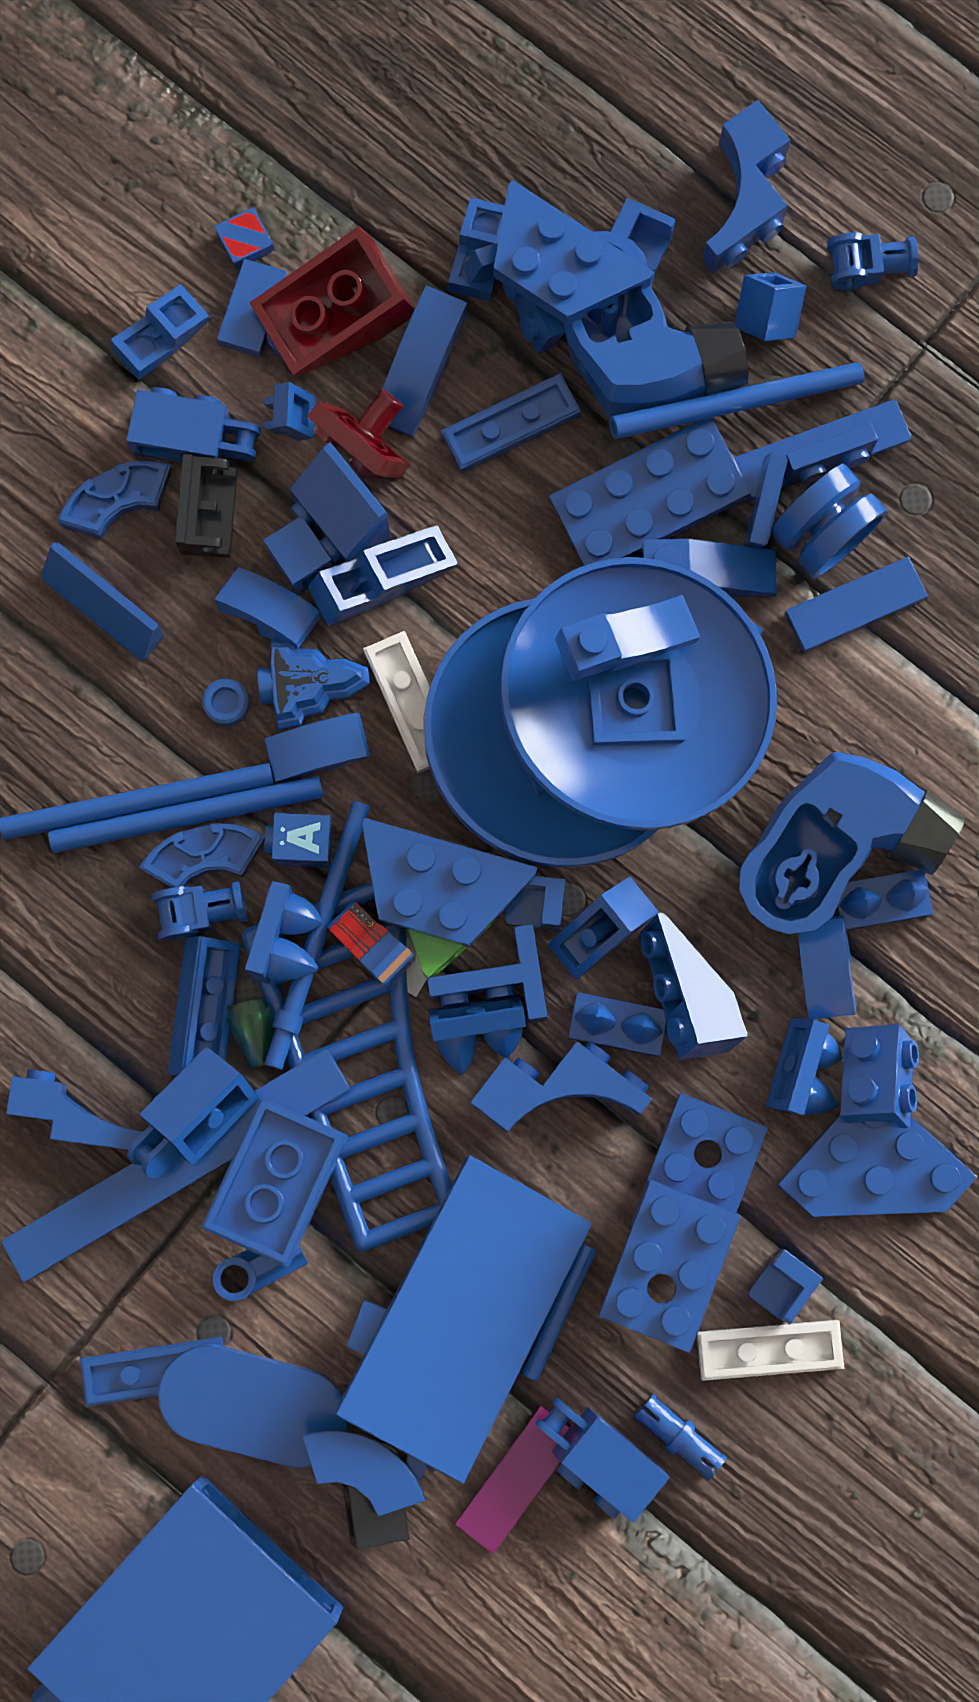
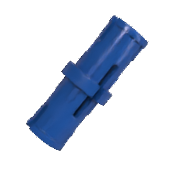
(680, 1437)

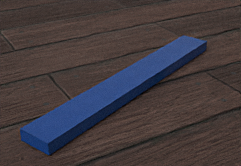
(133, 1192)

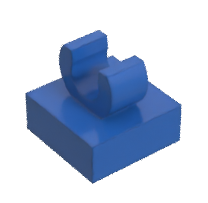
(290, 411)

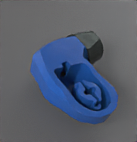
(828, 832)

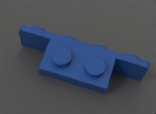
(830, 445)

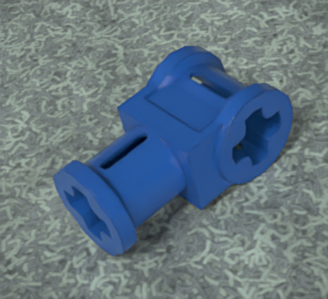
(864, 259)
(197, 909)

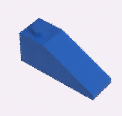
(733, 568)

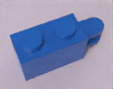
(172, 425)
(191, 1114)
(603, 1460)

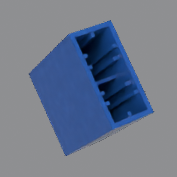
(191, 1616)

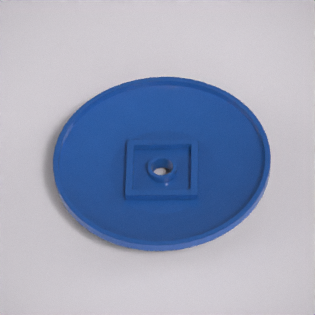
(703, 713)
(481, 770)

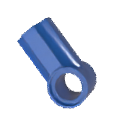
(259, 1269)

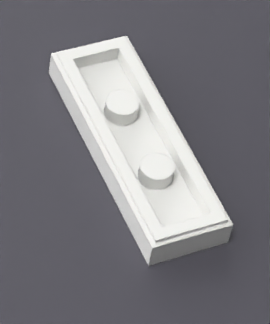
(403, 690)
(770, 1350)

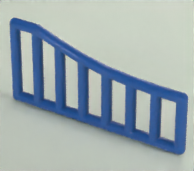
(404, 1076)

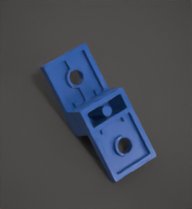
(683, 1223)

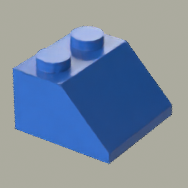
(339, 507)

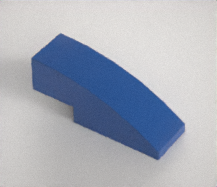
(423, 356)
(381, 575)

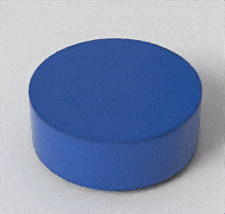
(225, 702)

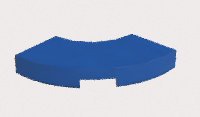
(114, 493)
(202, 851)
(364, 1465)

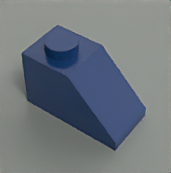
(603, 927)

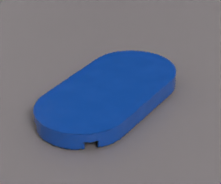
(247, 1403)

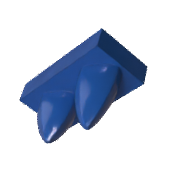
(885, 900)
(270, 953)
(617, 1024)
(457, 1029)
(794, 1083)

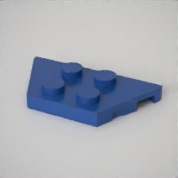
(560, 260)
(439, 884)

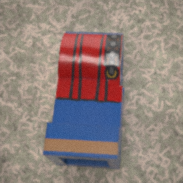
(371, 944)

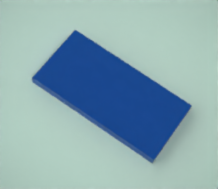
(463, 1319)

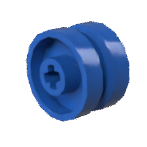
(828, 521)

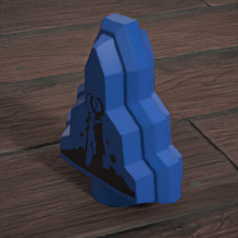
(305, 682)

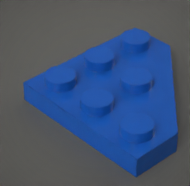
(876, 1171)

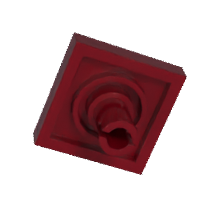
(362, 436)

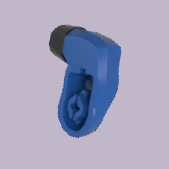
(643, 364)

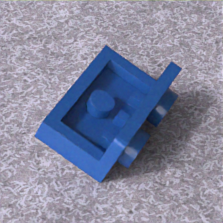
(879, 1075)

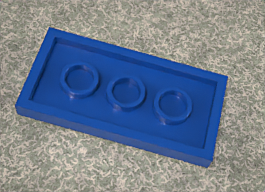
(651, 494)

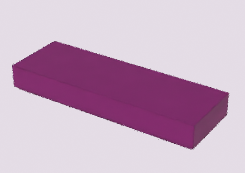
(511, 1485)

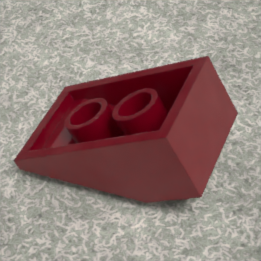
(333, 304)

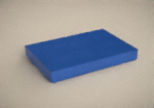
(274, 1182)

